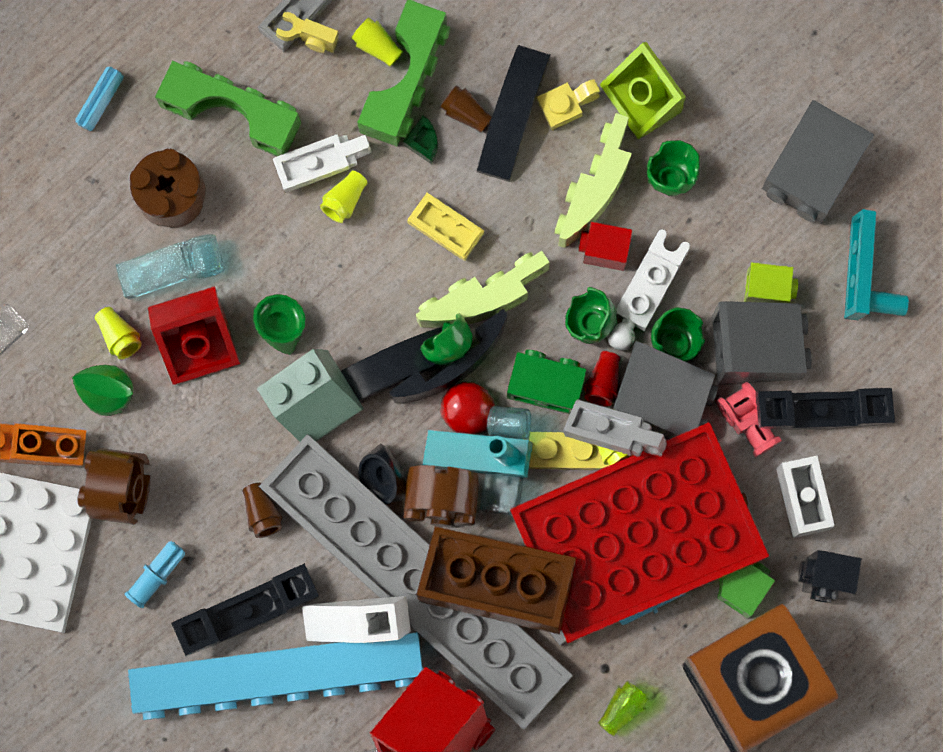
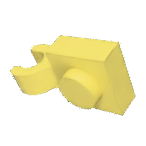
(314, 34)
(563, 104)

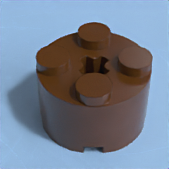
(163, 170)
(115, 485)
(441, 496)

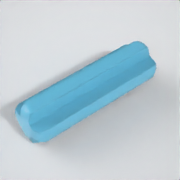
(99, 98)

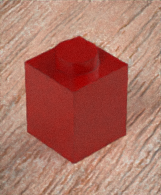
(605, 246)

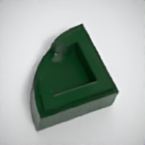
(423, 140)

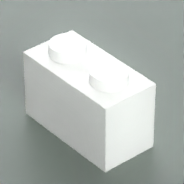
(805, 496)

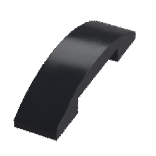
(512, 113)
(389, 366)
(416, 388)
(825, 409)
(245, 610)

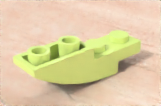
(593, 194)
(480, 303)

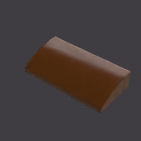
(496, 580)

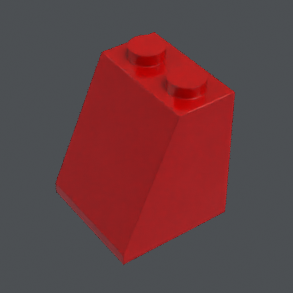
(431, 717)

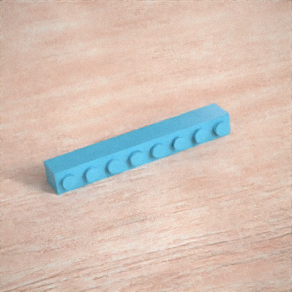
(273, 674)

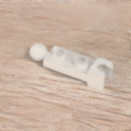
(646, 290)

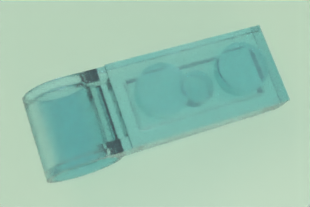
(170, 265)
(500, 491)

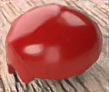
(466, 408)

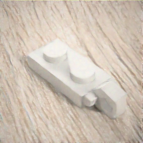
(319, 160)

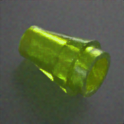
(623, 708)

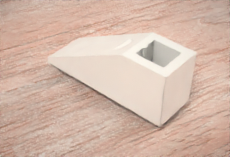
(357, 620)

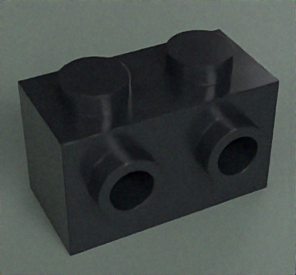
(829, 576)

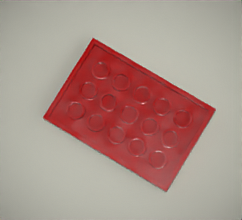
(644, 530)

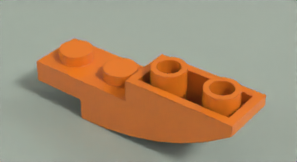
(41, 445)

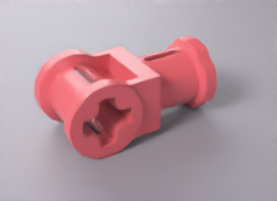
(745, 419)

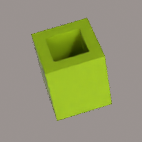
(770, 284)

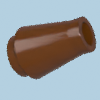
(465, 109)
(261, 512)

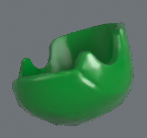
(674, 168)
(591, 316)
(678, 334)
(450, 343)

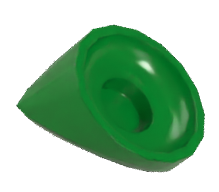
(279, 322)
(104, 389)

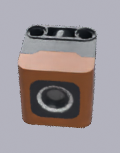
(759, 680)

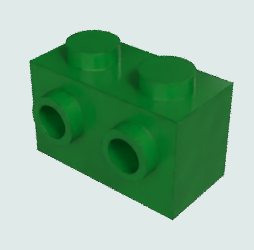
(545, 381)

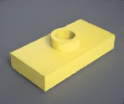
(445, 226)

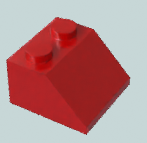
(193, 335)

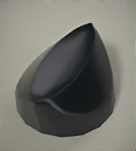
(383, 475)

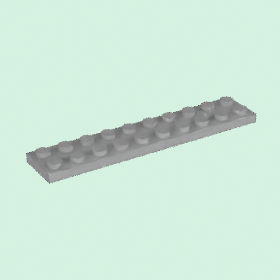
(390, 562)

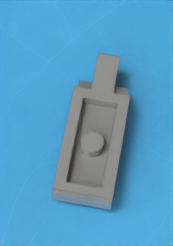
(612, 430)

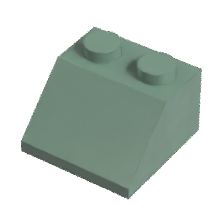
(310, 396)

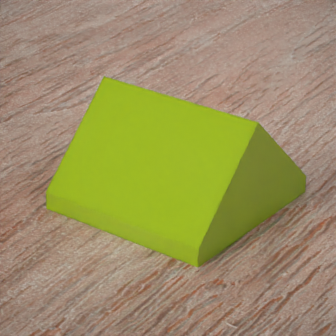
(644, 91)

